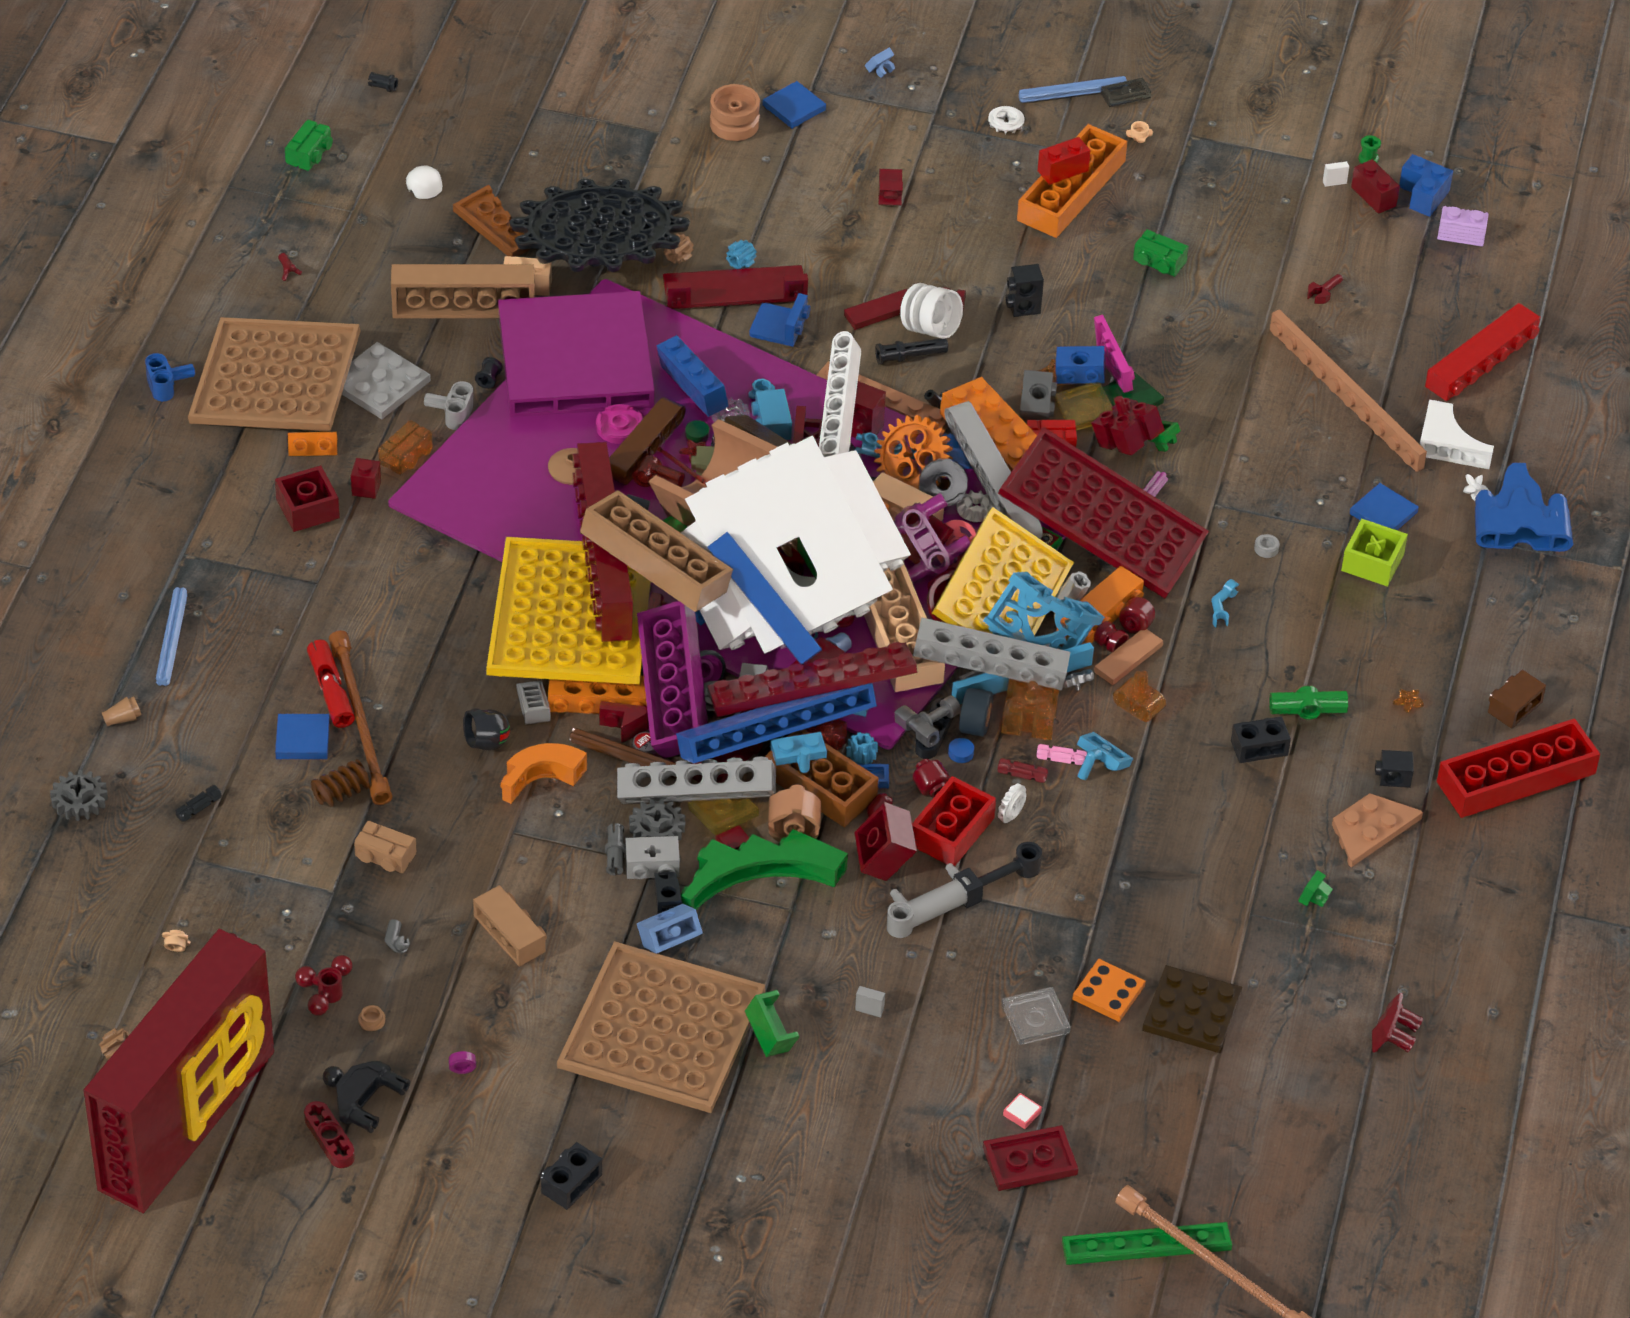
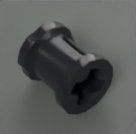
(490, 369)

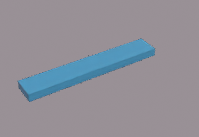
(1080, 657)

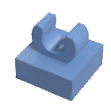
(879, 61)

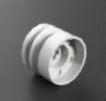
(931, 310)

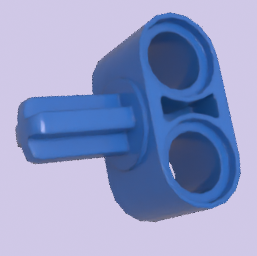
(162, 376)

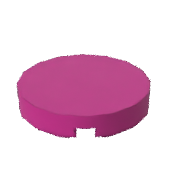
(617, 422)

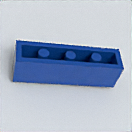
(692, 376)

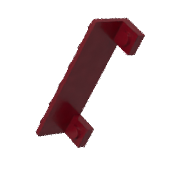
(734, 286)

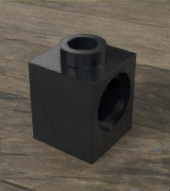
(1395, 768)

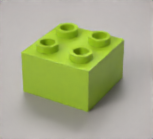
(1374, 552)

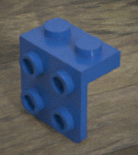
(781, 323)

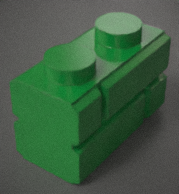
(308, 145)
(1160, 253)

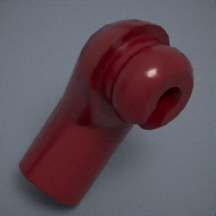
(877, 802)

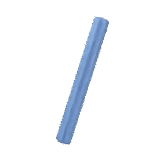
(1066, 90)
(171, 636)

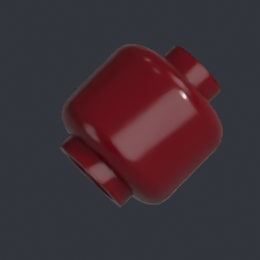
(1137, 613)
(930, 777)

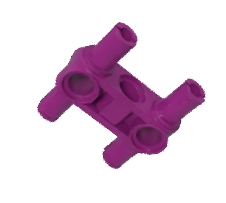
(926, 540)

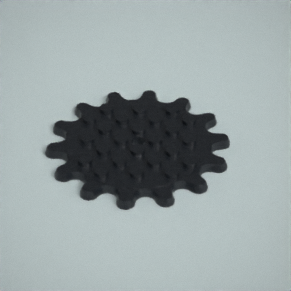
(599, 225)

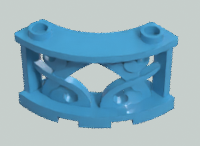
(1080, 614)

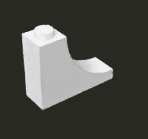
(1448, 442)

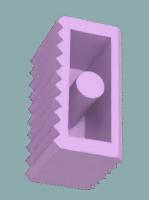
(1463, 226)

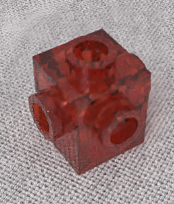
(833, 732)

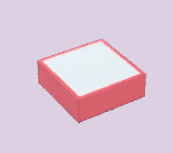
(1022, 1111)

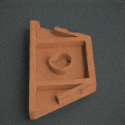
(1371, 825)

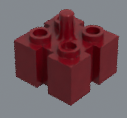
(1127, 425)

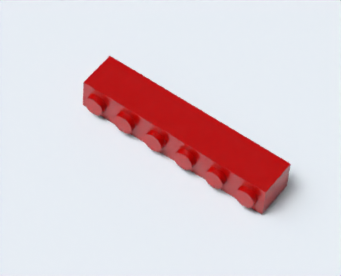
(1482, 352)

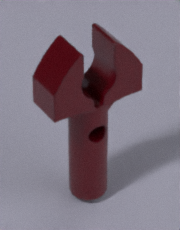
(1323, 290)

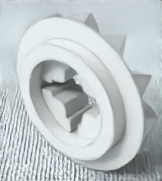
(1013, 115)
(974, 513)
(1012, 803)

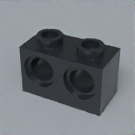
(1025, 290)
(1260, 739)
(574, 1178)

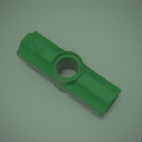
(1308, 702)

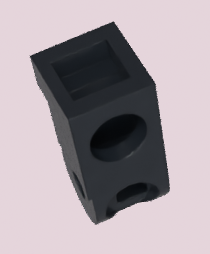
(666, 891)

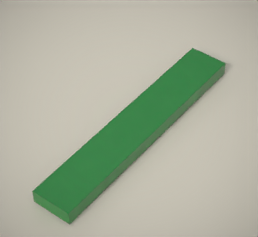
(1142, 1243)

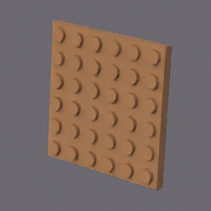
(274, 374)
(660, 1027)

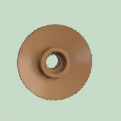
(561, 465)

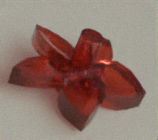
(691, 449)

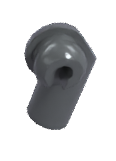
(393, 939)

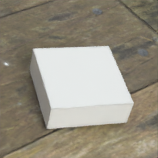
(1336, 174)

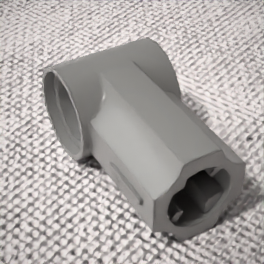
(1074, 587)

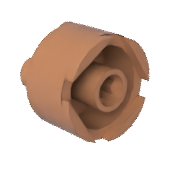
(794, 810)

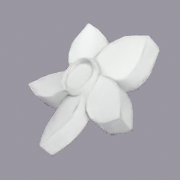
(1474, 485)

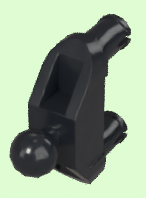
(357, 1088)

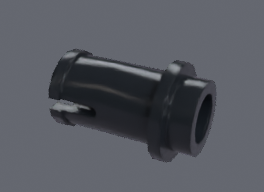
(386, 82)

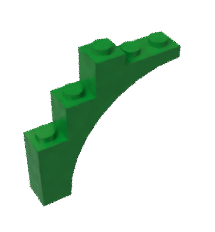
(758, 858)

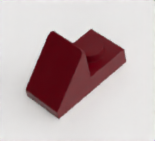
(628, 717)

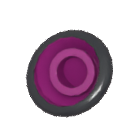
(712, 666)

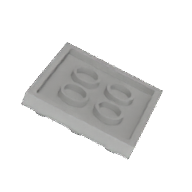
(382, 380)

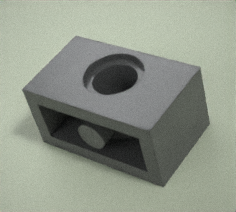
(1037, 385)

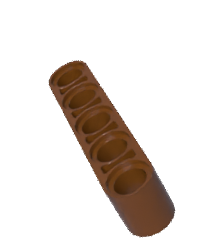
(646, 438)

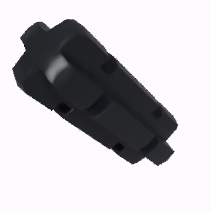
(198, 803)

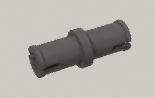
(615, 849)

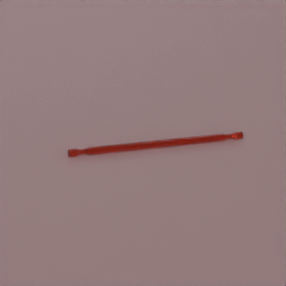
(681, 465)

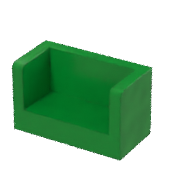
(768, 1025)

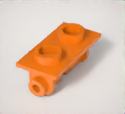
(312, 443)

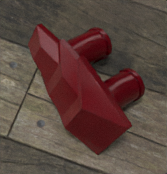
(1387, 1030)

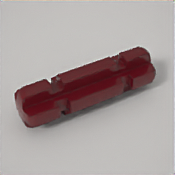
(1022, 770)

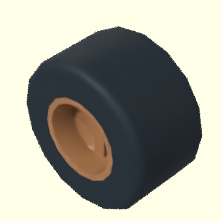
(976, 712)

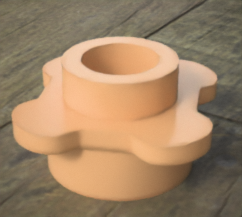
(1139, 131)
(175, 940)

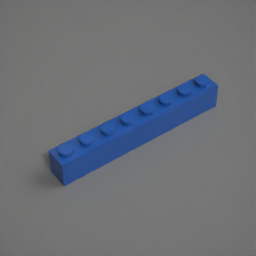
(771, 722)

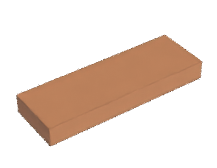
(1128, 656)

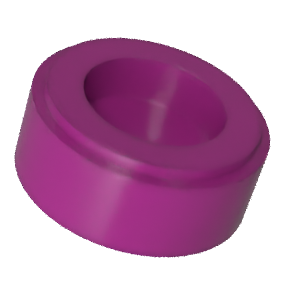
(462, 1062)

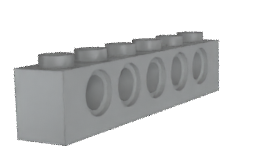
(991, 653)
(761, 785)

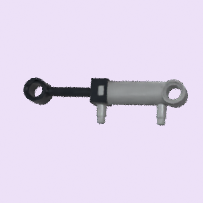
(964, 890)

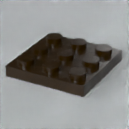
(1192, 1009)

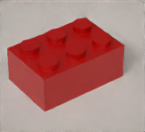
(953, 821)

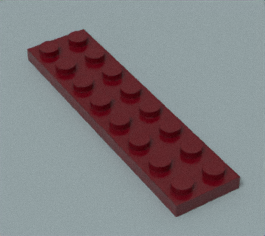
(812, 678)

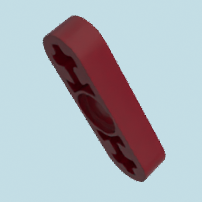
(329, 1146)

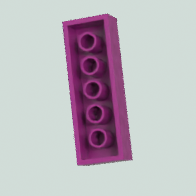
(671, 674)

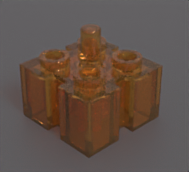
(1030, 709)

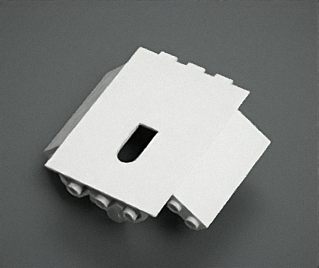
(808, 497)

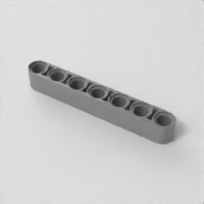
(986, 462)

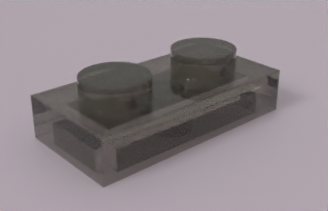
(1125, 92)

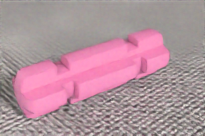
(1061, 754)

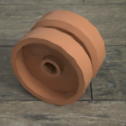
(734, 112)

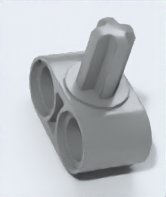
(457, 404)

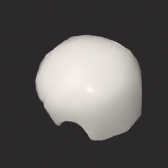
(424, 182)

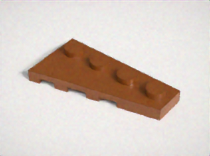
(488, 217)

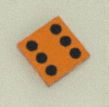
(1109, 990)

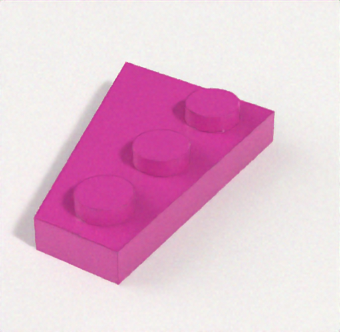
(1114, 358)

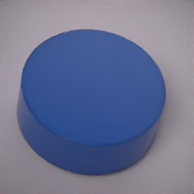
(961, 750)

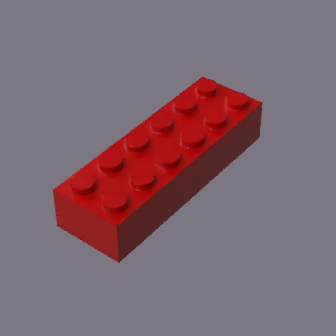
(1518, 768)

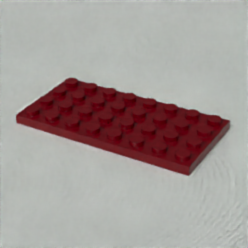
(1103, 512)

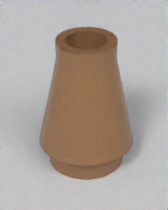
(121, 712)

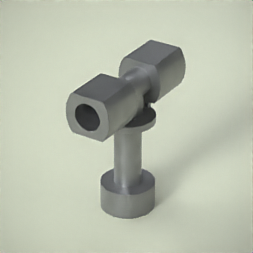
(923, 722)

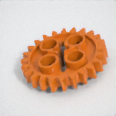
(932, 444)

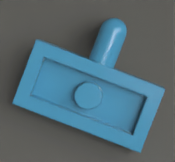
(799, 750)
(1104, 751)

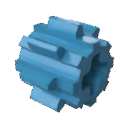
(741, 254)
(862, 748)

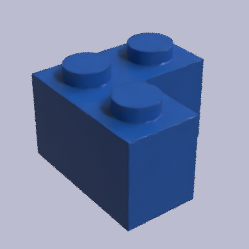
(1427, 183)

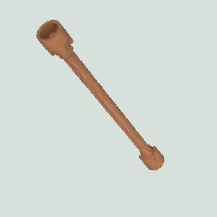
(1135, 1203)

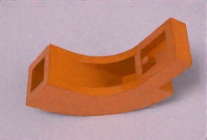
(542, 761)

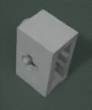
(651, 856)

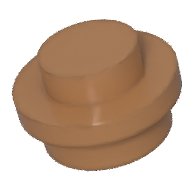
(371, 1018)

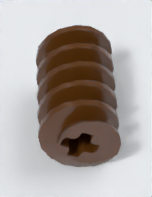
(340, 782)

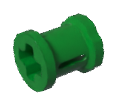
(1370, 146)

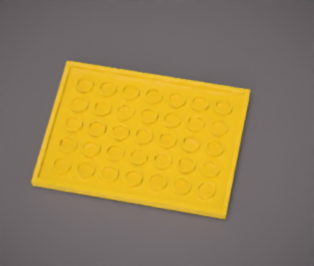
(548, 621)

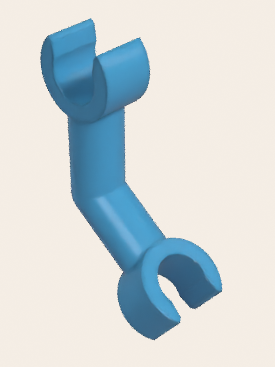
(1227, 591)

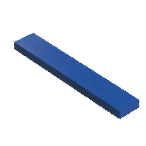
(765, 599)

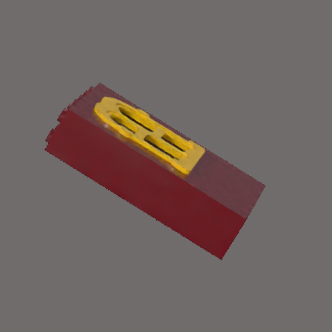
(180, 1070)

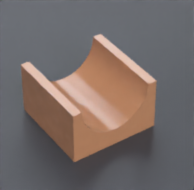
(731, 450)

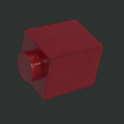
(365, 478)

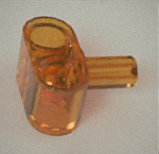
(1139, 698)

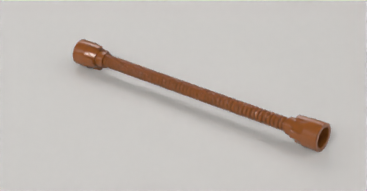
(379, 786)

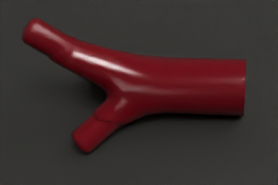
(287, 266)

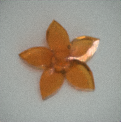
(1409, 699)

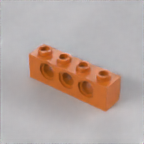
(586, 696)

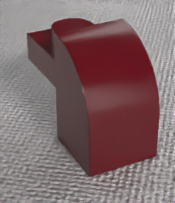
(890, 187)

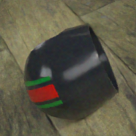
(491, 729)

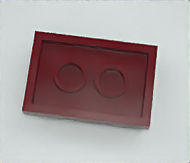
(1030, 1158)

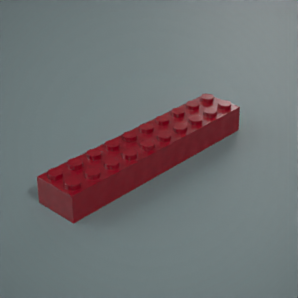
(607, 573)

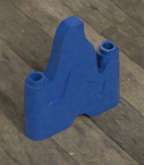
(1521, 516)

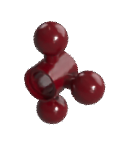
(328, 982)

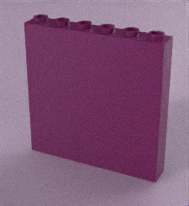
(575, 353)

